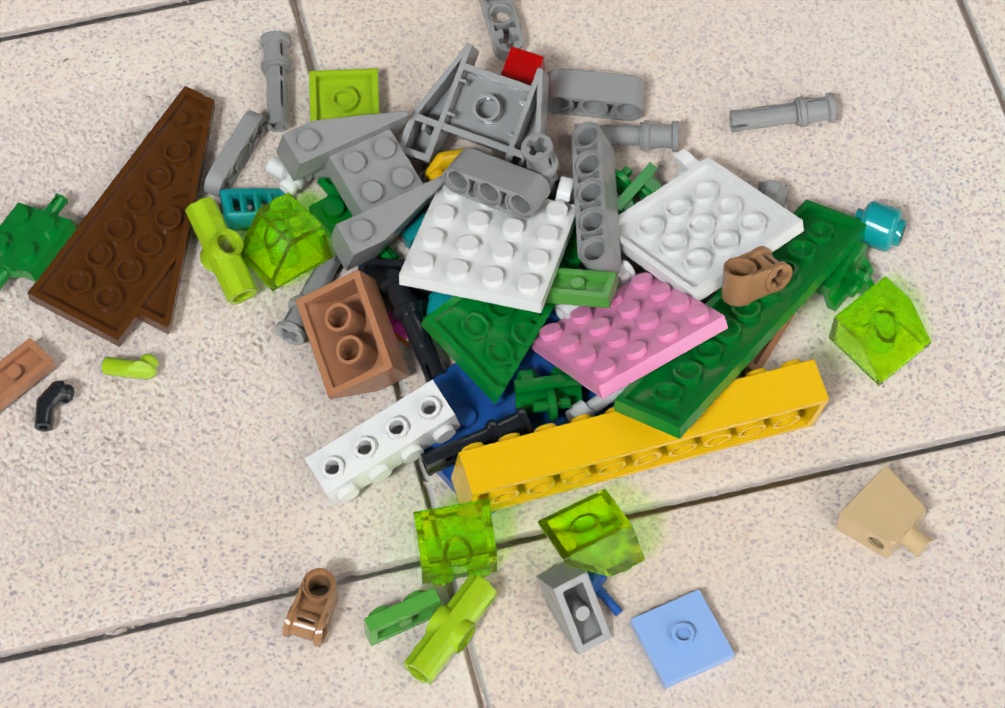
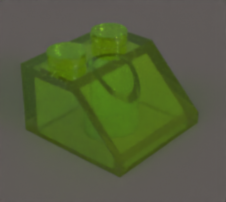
(284, 242)
(880, 331)
(594, 536)
(455, 542)

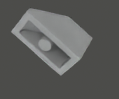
(574, 606)

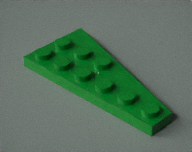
(489, 337)

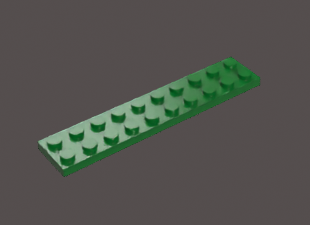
(687, 385)

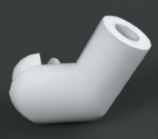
(277, 169)

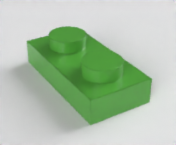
(583, 288)
(390, 621)

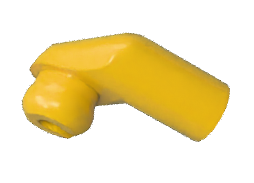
(440, 163)

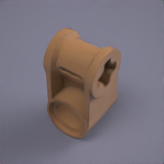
(753, 276)
(311, 614)

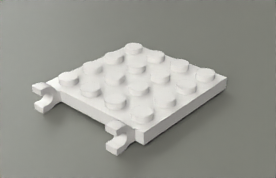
(700, 223)
(488, 253)

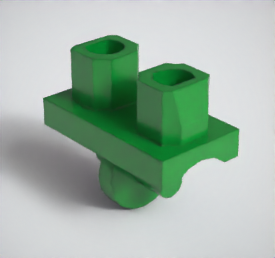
(642, 185)
(848, 278)
(546, 392)

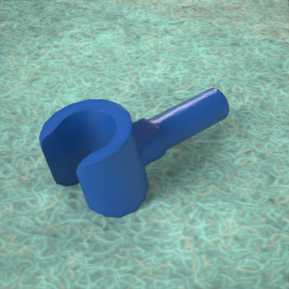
(597, 581)

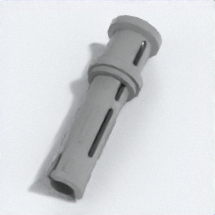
(276, 68)
(799, 111)
(645, 135)
(540, 159)
(292, 326)

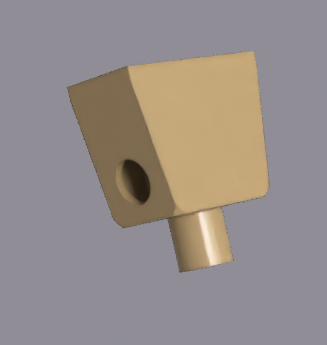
(885, 517)

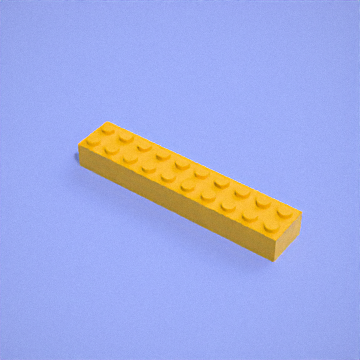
(616, 446)

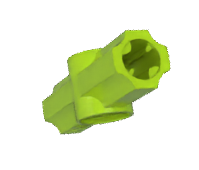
(221, 250)
(450, 629)

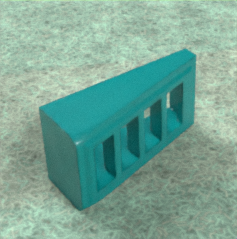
(242, 198)

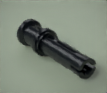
(408, 312)
(446, 455)

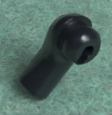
(47, 401)

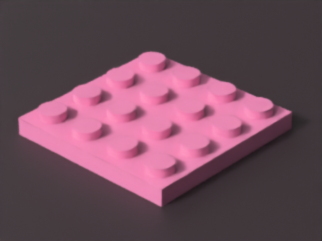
(631, 338)

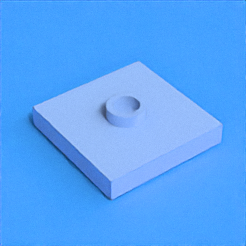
(682, 639)

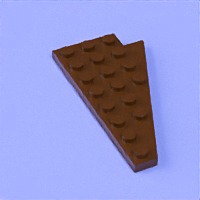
(135, 239)

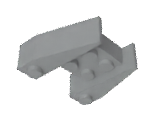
(477, 109)
(368, 174)

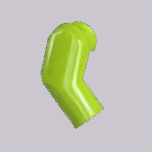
(128, 368)

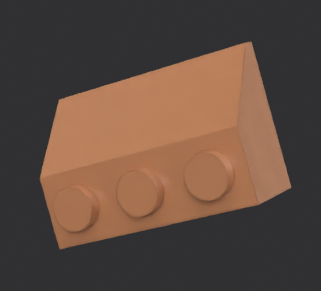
(352, 336)

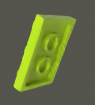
(343, 93)

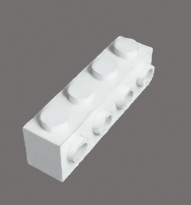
(383, 443)

